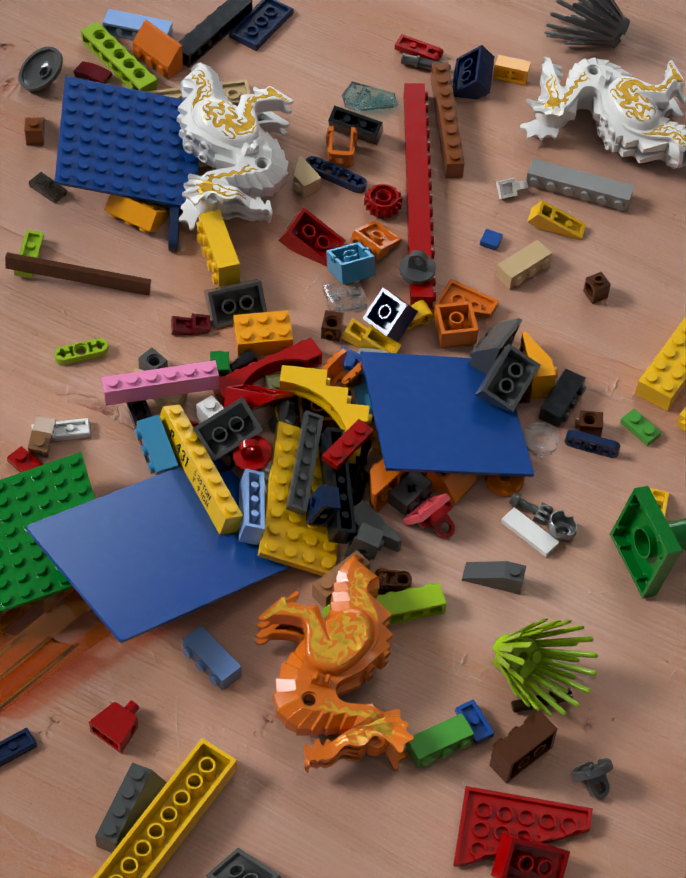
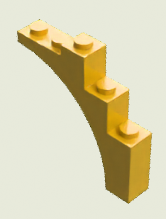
(316, 387)

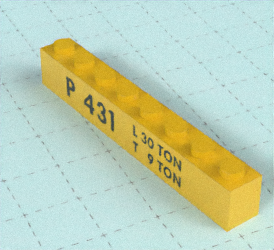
(201, 470)

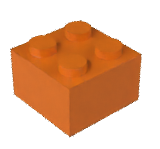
(455, 324)

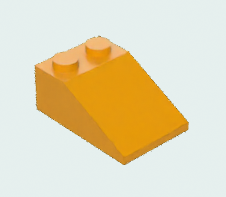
(545, 376)

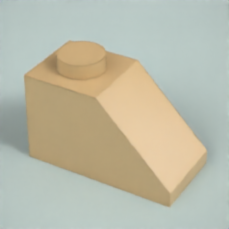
(306, 178)

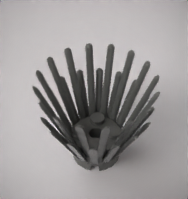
(601, 17)

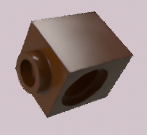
(596, 287)
(332, 325)
(590, 422)

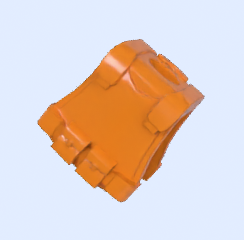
(348, 156)
(336, 373)

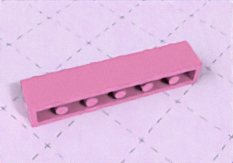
(160, 382)

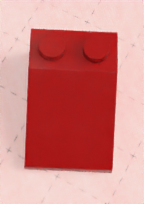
(310, 237)
(256, 396)
(528, 859)

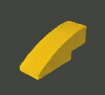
(365, 337)

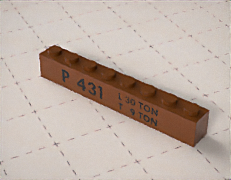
(447, 120)

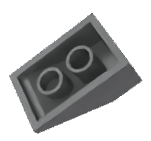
(241, 865)

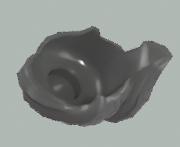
(283, 412)

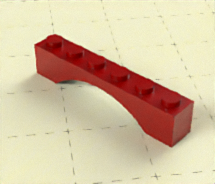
(302, 354)

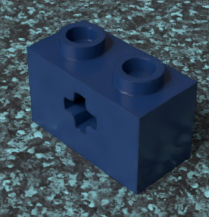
(323, 505)

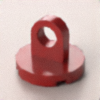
(253, 454)
(438, 518)

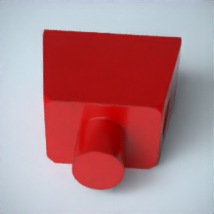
(116, 724)

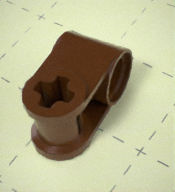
(392, 580)

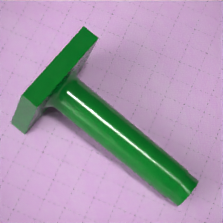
(648, 541)

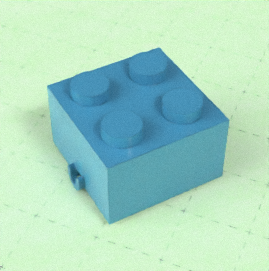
(351, 263)

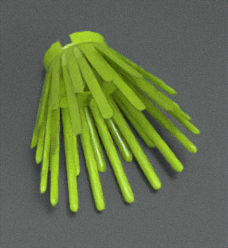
(523, 657)

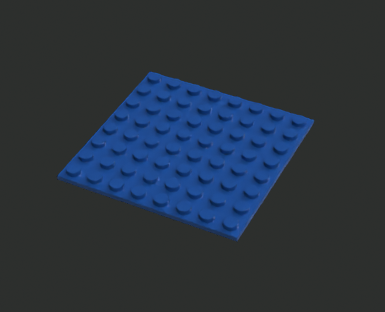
(122, 143)
(436, 422)

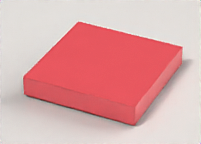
(426, 509)

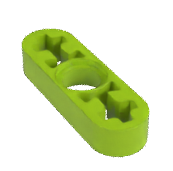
(93, 344)

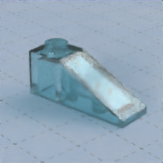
(364, 97)

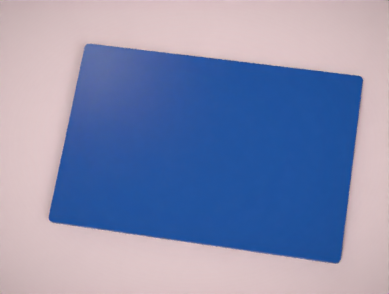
(150, 553)

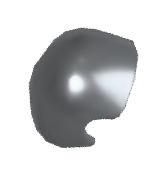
(561, 526)

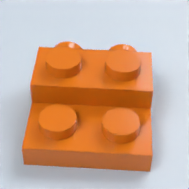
(377, 238)

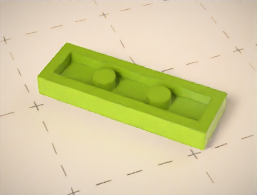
(30, 247)

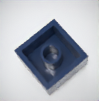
(390, 314)

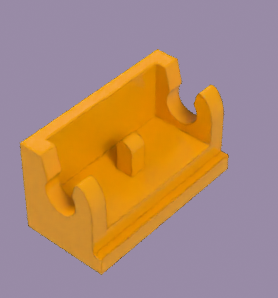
(511, 70)

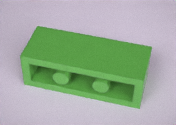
(440, 741)

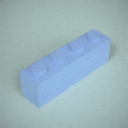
(127, 25)
(252, 506)

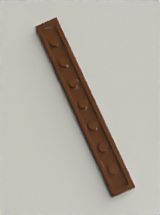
(77, 273)

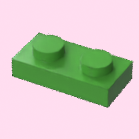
(640, 427)

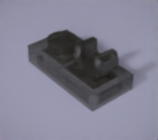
(47, 188)

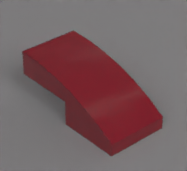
(92, 72)
(195, 325)

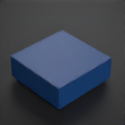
(491, 239)

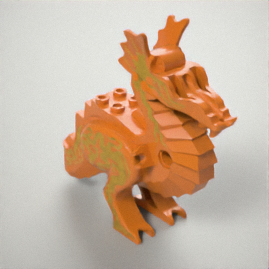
(332, 661)

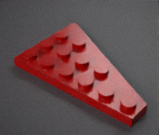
(491, 812)

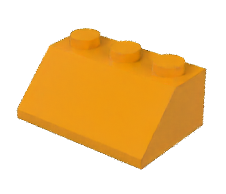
(137, 212)

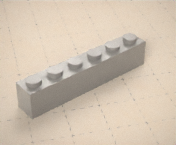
(579, 185)

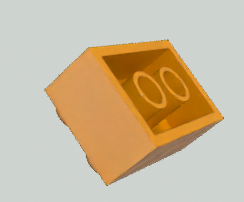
(263, 332)

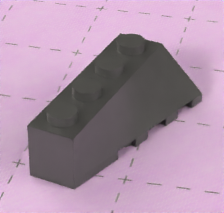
(132, 799)

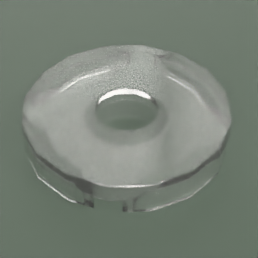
(543, 430)

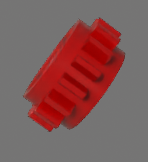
(383, 201)

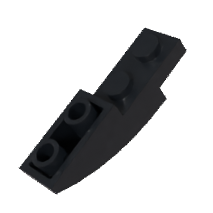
(358, 474)

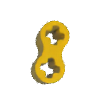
(423, 316)

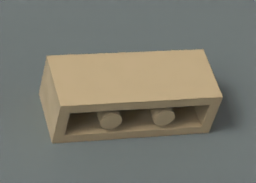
(523, 264)

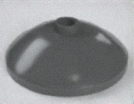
(41, 69)

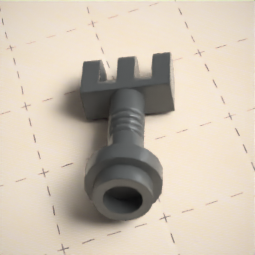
(541, 513)

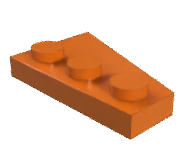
(457, 292)

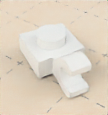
(508, 187)

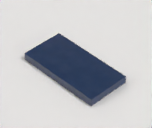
(261, 23)

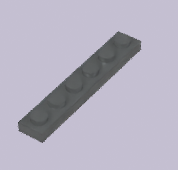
(304, 463)

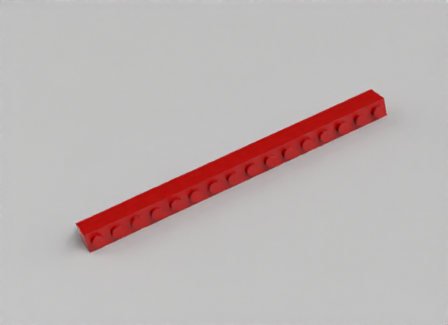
(418, 183)

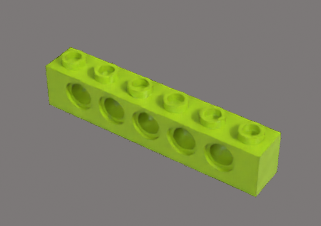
(117, 58)

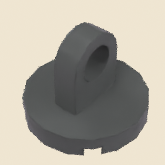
(417, 268)
(592, 774)

